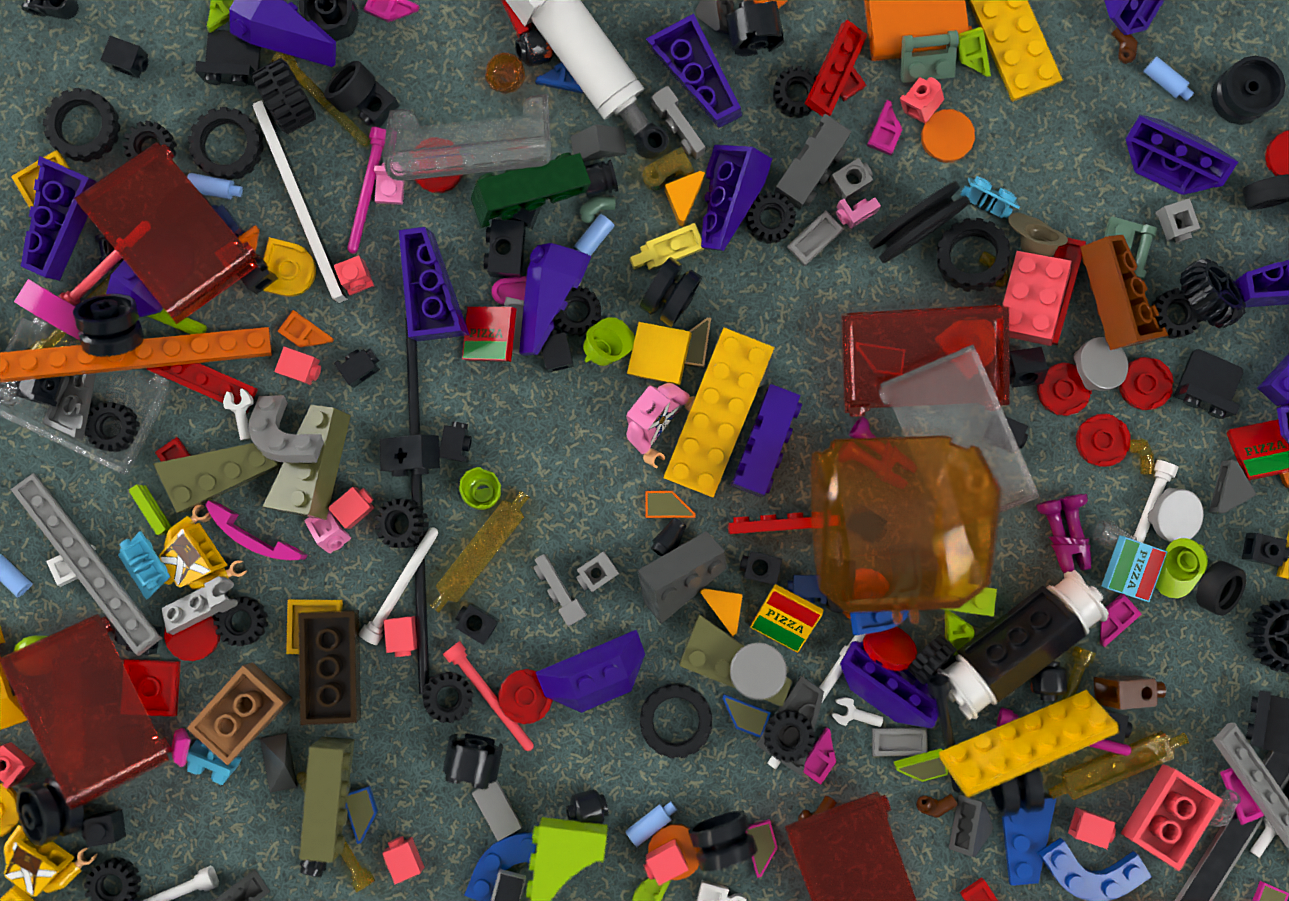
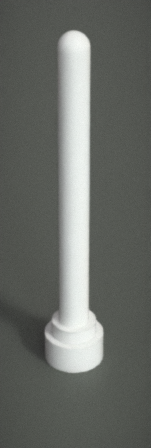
(1163, 472)
(373, 630)
(204, 880)

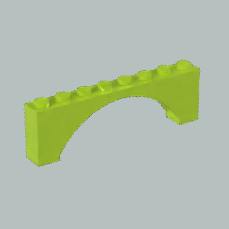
(561, 852)

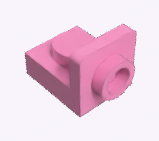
(387, 189)
(862, 211)
(327, 533)

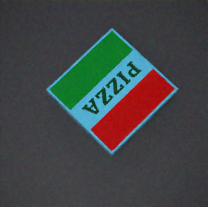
(1134, 568)

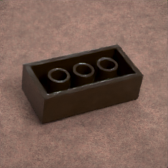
(329, 667)

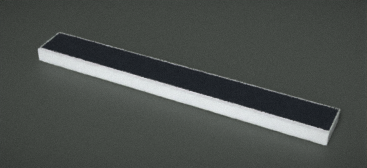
(299, 202)

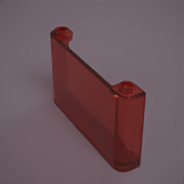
(167, 232)
(897, 341)
(84, 711)
(850, 853)

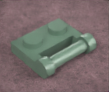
(932, 63)
(1127, 228)

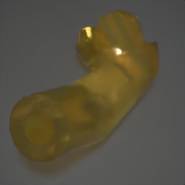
(988, 260)
(1146, 455)

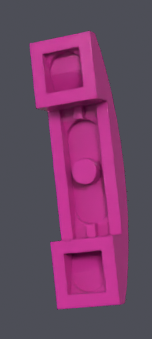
(48, 307)
(225, 519)

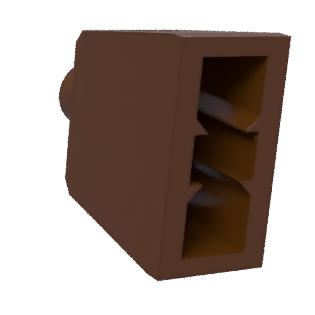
(1128, 691)

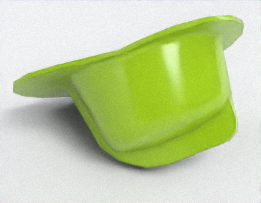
(608, 341)
(1182, 568)

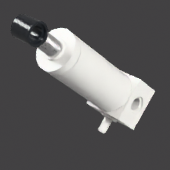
(592, 64)

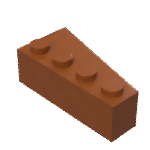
(1120, 294)

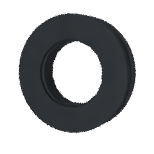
(919, 222)

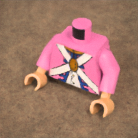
(652, 415)

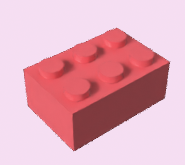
(1036, 296)
(1171, 816)

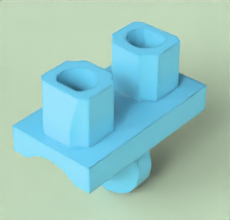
(202, 757)

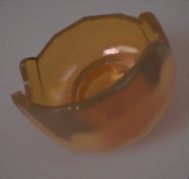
(508, 67)

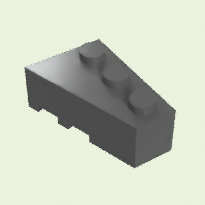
(814, 162)
(680, 575)

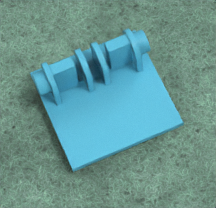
(1004, 197)
(143, 564)

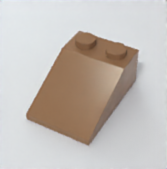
(239, 712)

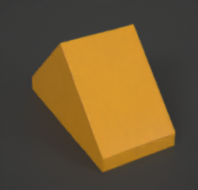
(682, 195)
(726, 607)

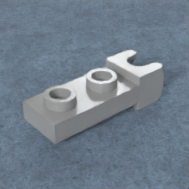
(666, 105)
(198, 605)
(571, 609)

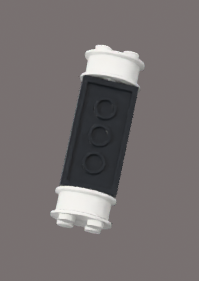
(1023, 643)

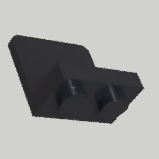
(228, 60)
(1209, 384)
(1271, 723)

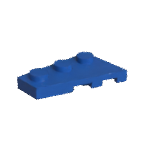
(1024, 838)

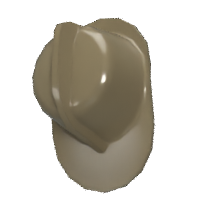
(1036, 235)

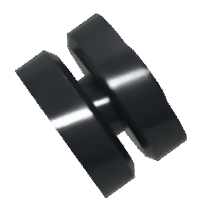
(1248, 90)
(668, 290)
(108, 325)
(1021, 791)
(46, 813)
(723, 841)

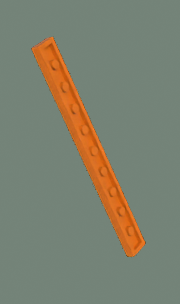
(151, 353)

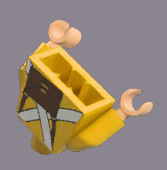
(192, 555)
(40, 867)

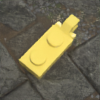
(674, 244)

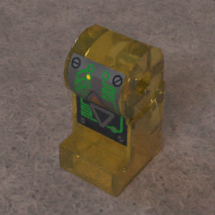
(666, 168)

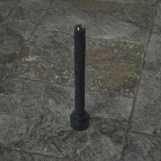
(939, 688)

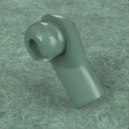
(594, 205)

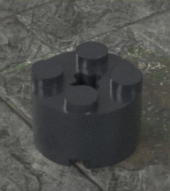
(335, 17)
(755, 27)
(472, 760)

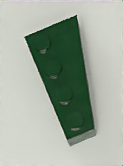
(528, 187)

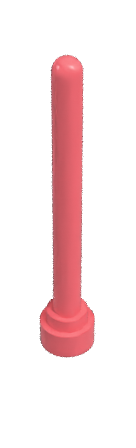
(82, 288)
(458, 656)

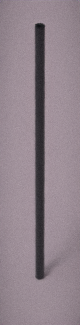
(417, 495)

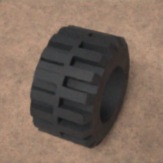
(283, 96)

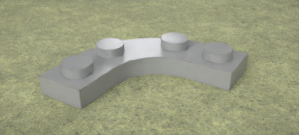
(273, 442)

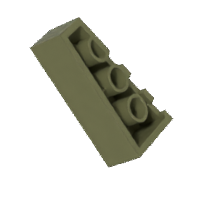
(211, 474)
(309, 486)
(711, 653)
(326, 799)

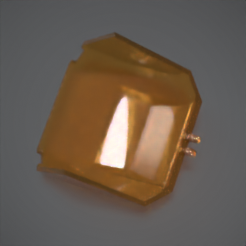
(903, 523)

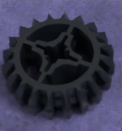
(1212, 293)
(1262, 635)

